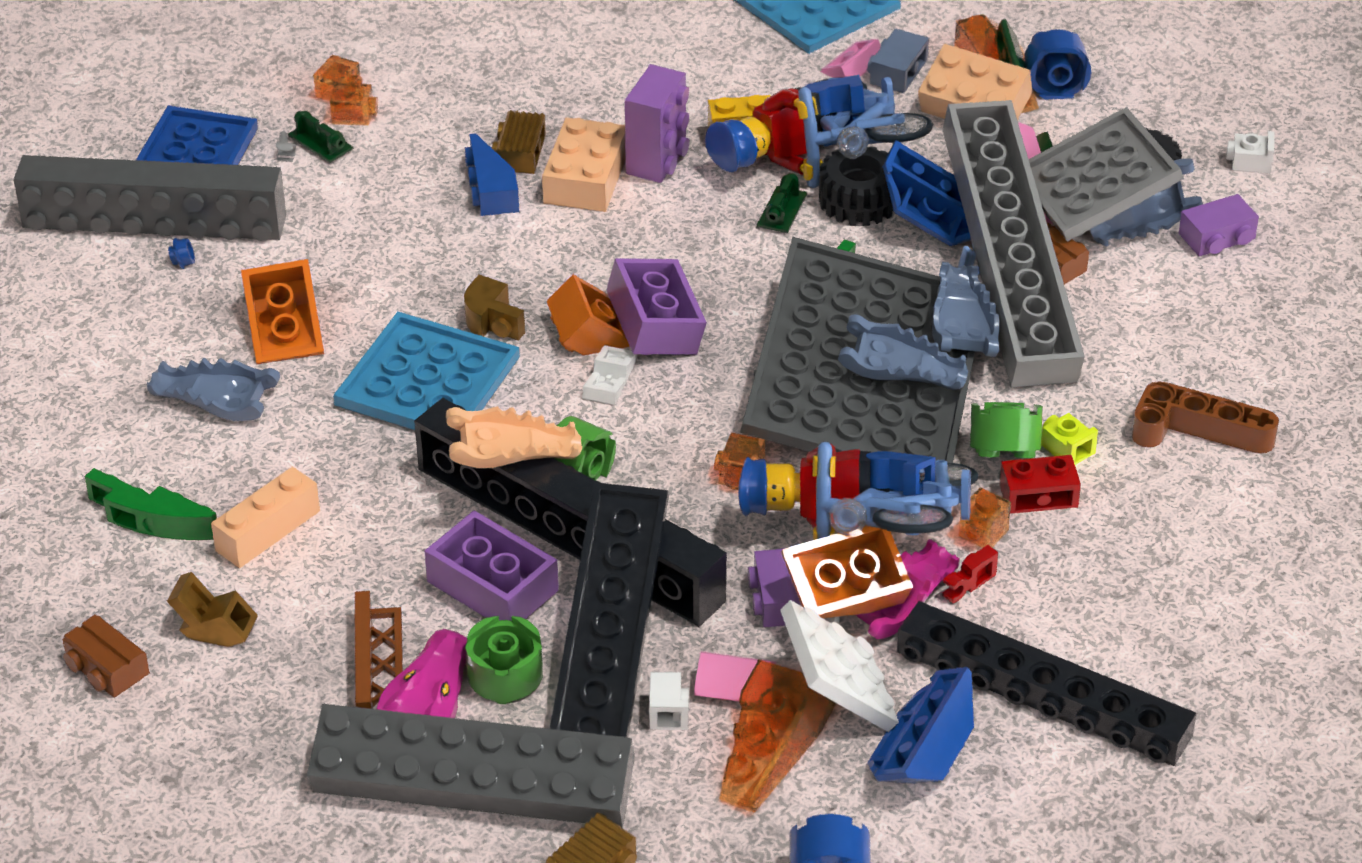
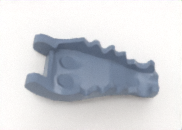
(1153, 213)
(963, 312)
(896, 354)
(219, 388)

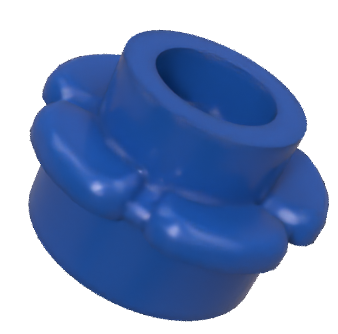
(181, 252)

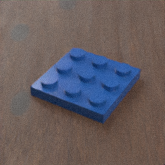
(199, 137)

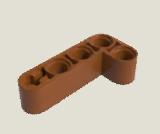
(1202, 415)

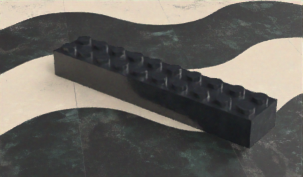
(555, 506)

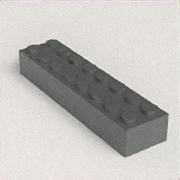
(150, 197)
(471, 764)

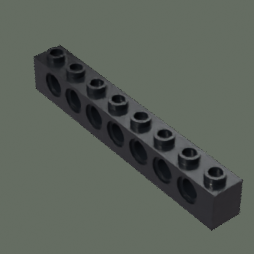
(1048, 683)

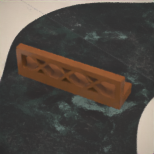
(364, 646)

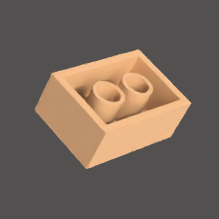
(970, 78)
(584, 164)

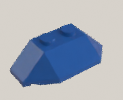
(925, 195)
(928, 731)

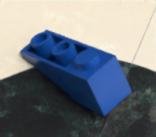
(493, 179)

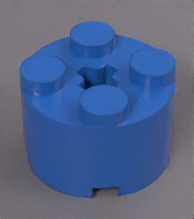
(1057, 58)
(829, 840)

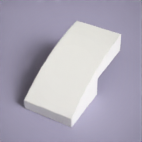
(610, 375)

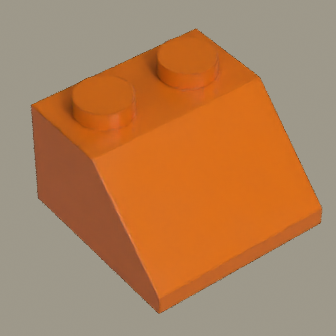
(585, 318)

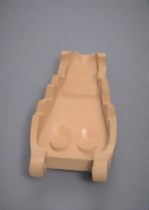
(503, 437)

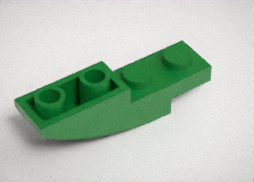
(155, 514)

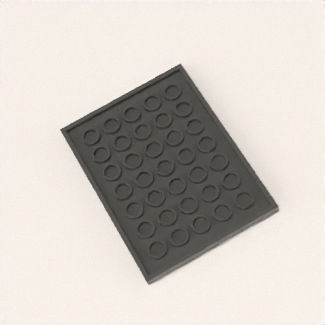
(811, 398)

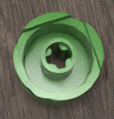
(1006, 428)
(597, 449)
(504, 659)

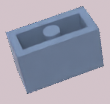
(899, 58)

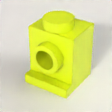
(1065, 434)

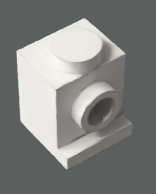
(1251, 152)
(668, 702)

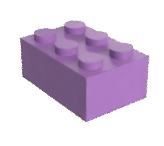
(656, 123)
(656, 306)
(491, 569)

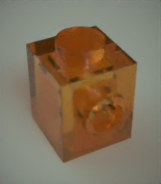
(335, 70)
(352, 104)
(731, 459)
(987, 519)

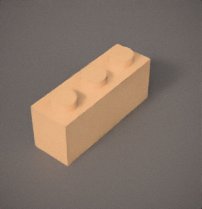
(265, 517)

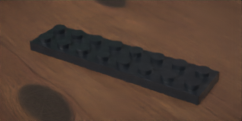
(610, 610)

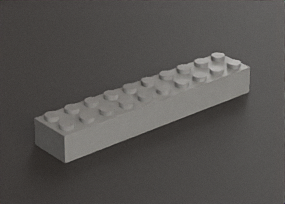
(1013, 244)

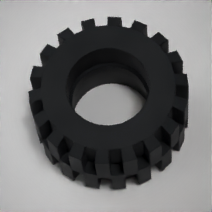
(855, 187)

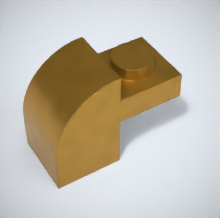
(489, 309)
(211, 619)

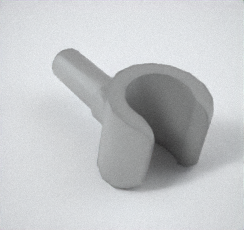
(285, 148)

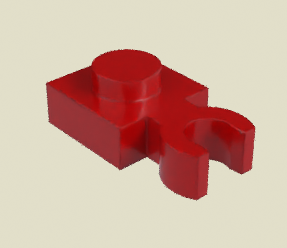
(974, 572)

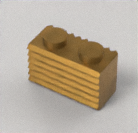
(521, 140)
(597, 843)

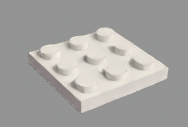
(839, 665)

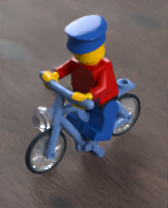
(810, 118)
(860, 489)

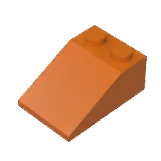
(282, 311)
(848, 573)

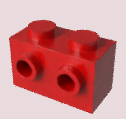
(1040, 483)

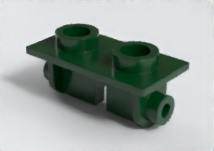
(319, 138)
(783, 205)

